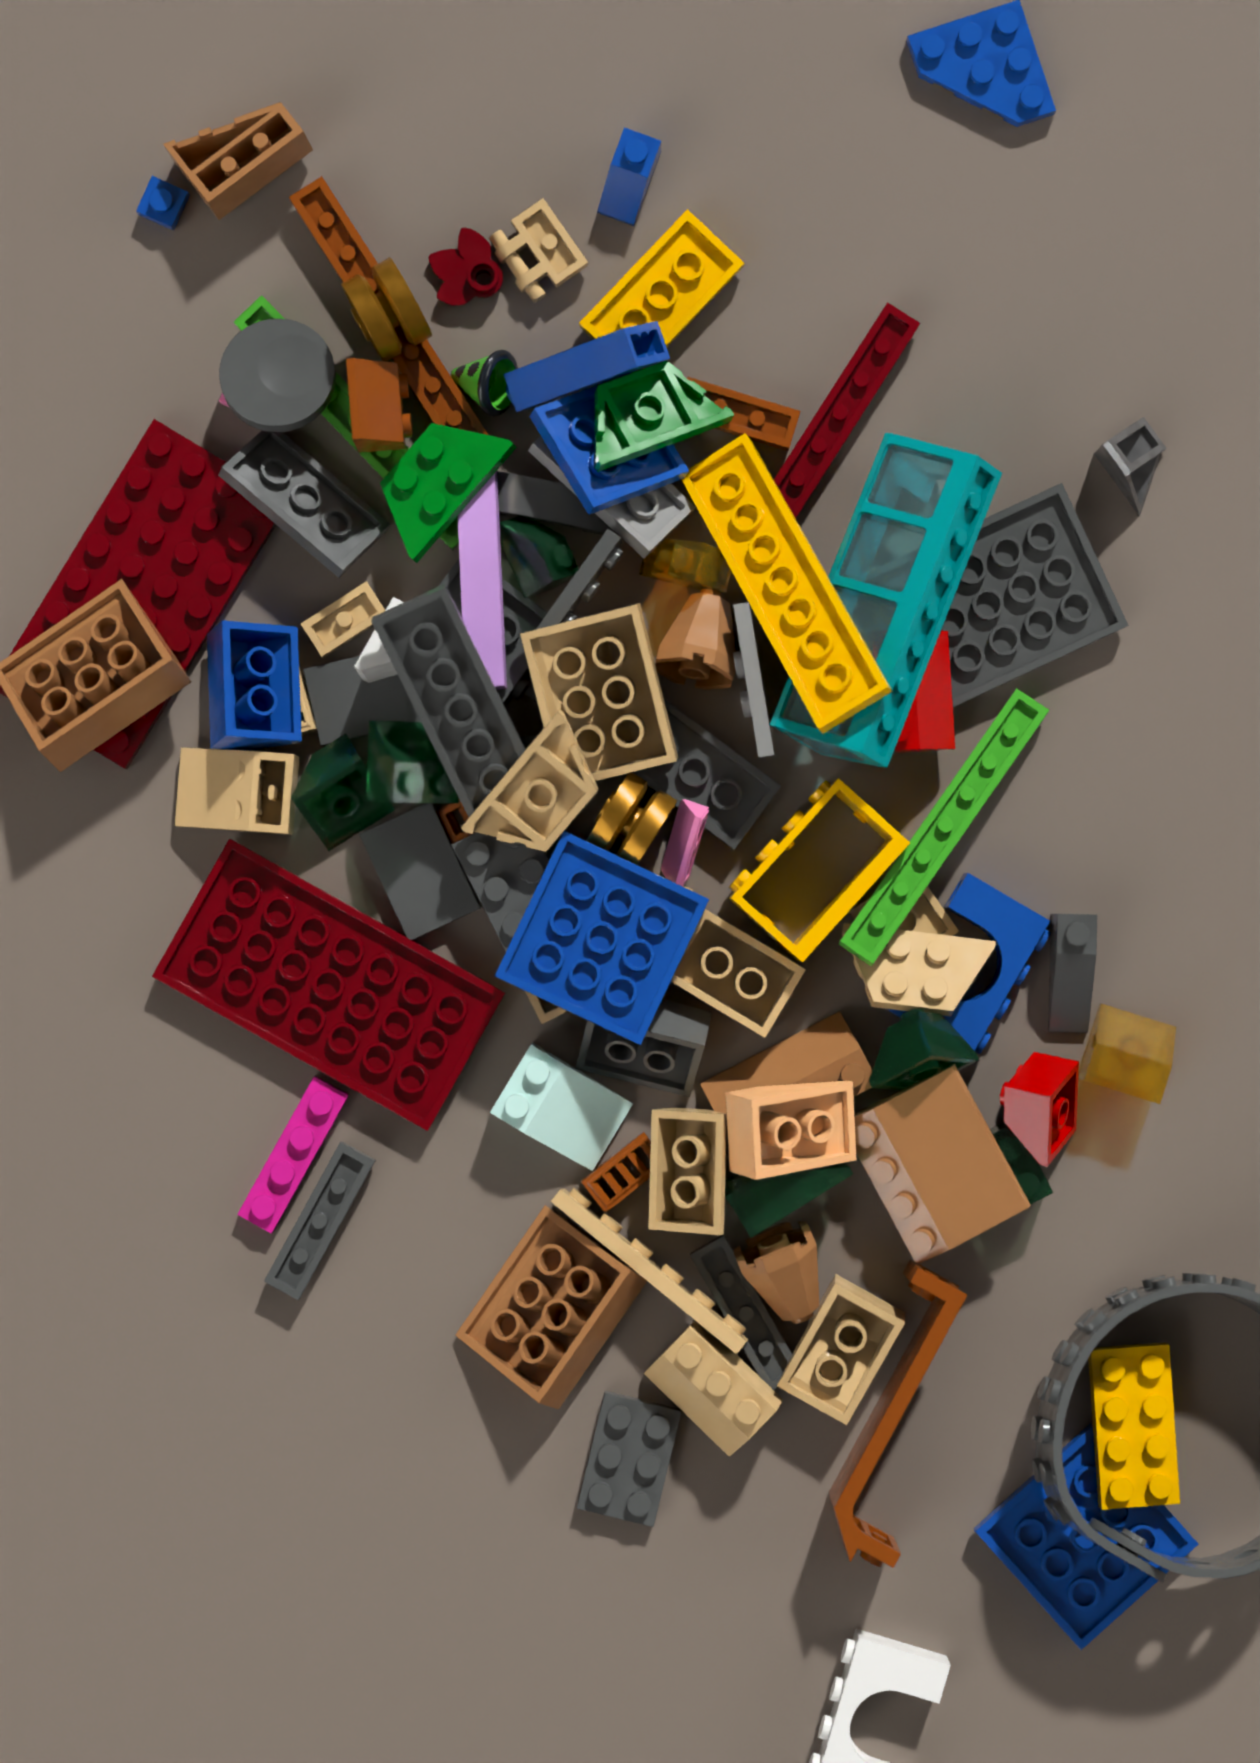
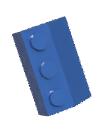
(253, 686)

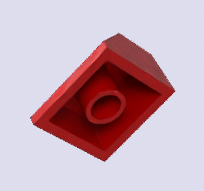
(1042, 1104)

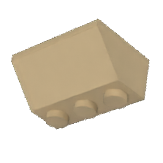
(687, 1170)
(714, 1388)

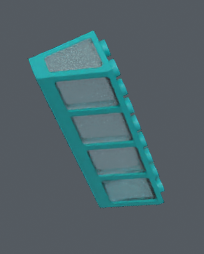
(898, 583)

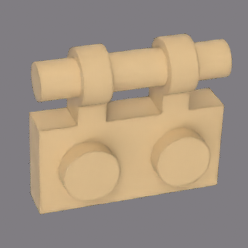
(548, 242)

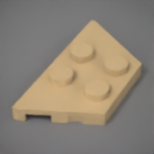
(538, 791)
(923, 971)

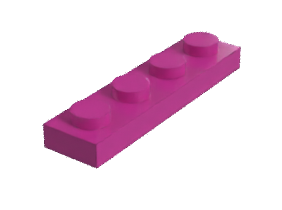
(293, 1154)

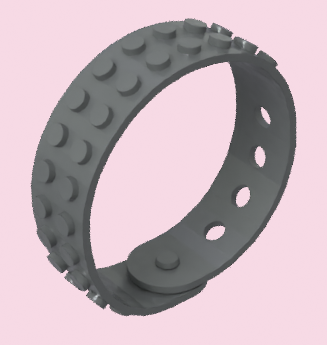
(1055, 1397)

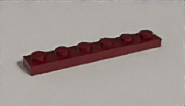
(844, 406)

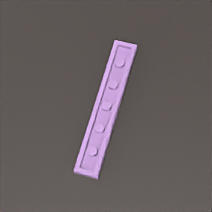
(483, 579)

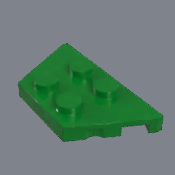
(649, 413)
(438, 481)

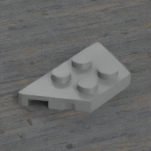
(748, 667)

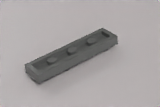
(319, 1220)
(740, 1300)

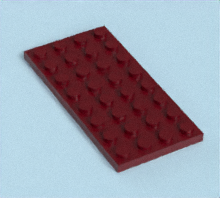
(177, 545)
(328, 984)

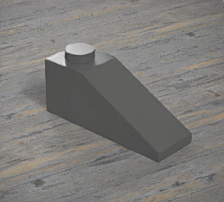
(1071, 971)

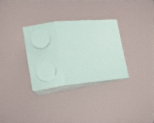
(561, 1107)

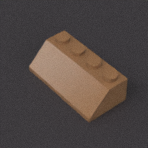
(811, 1056)

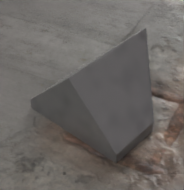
(1132, 460)

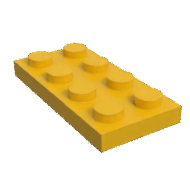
(667, 282)
(1134, 1426)

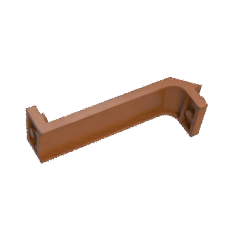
(945, 1304)

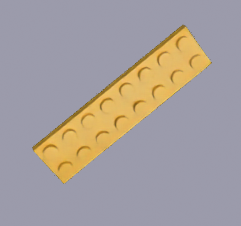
(785, 584)

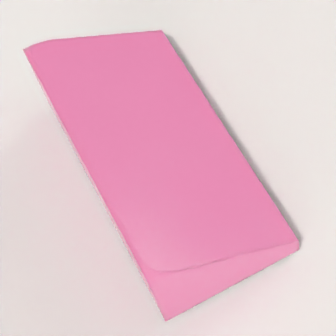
(684, 841)

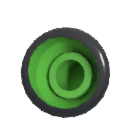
(485, 381)

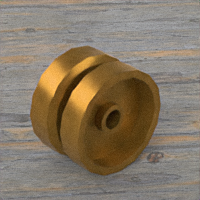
(384, 311)
(626, 819)

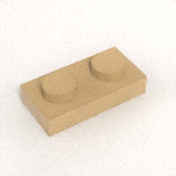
(343, 619)

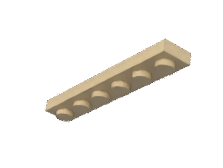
(664, 1279)

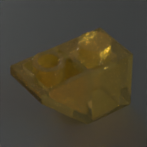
(687, 565)

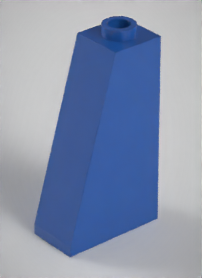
(586, 365)

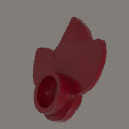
(461, 267)

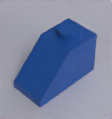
(629, 176)

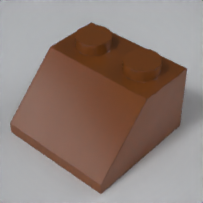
(377, 405)

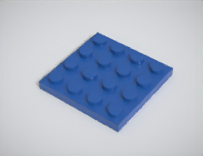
(601, 937)
(1062, 1569)

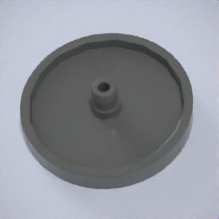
(277, 375)

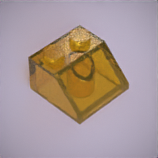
(1129, 1054)

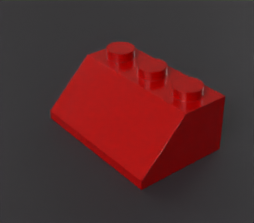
(931, 714)

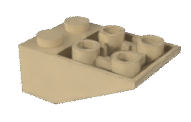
(237, 790)

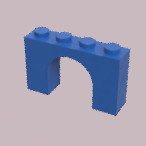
(1016, 936)

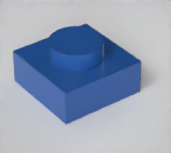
(163, 203)

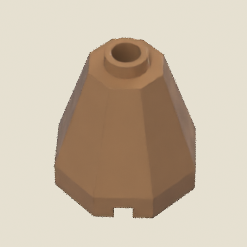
(700, 643)
(783, 1269)

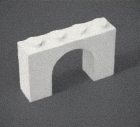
(872, 1667)

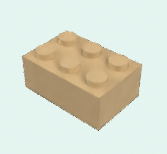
(736, 974)

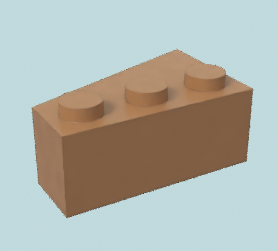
(240, 157)

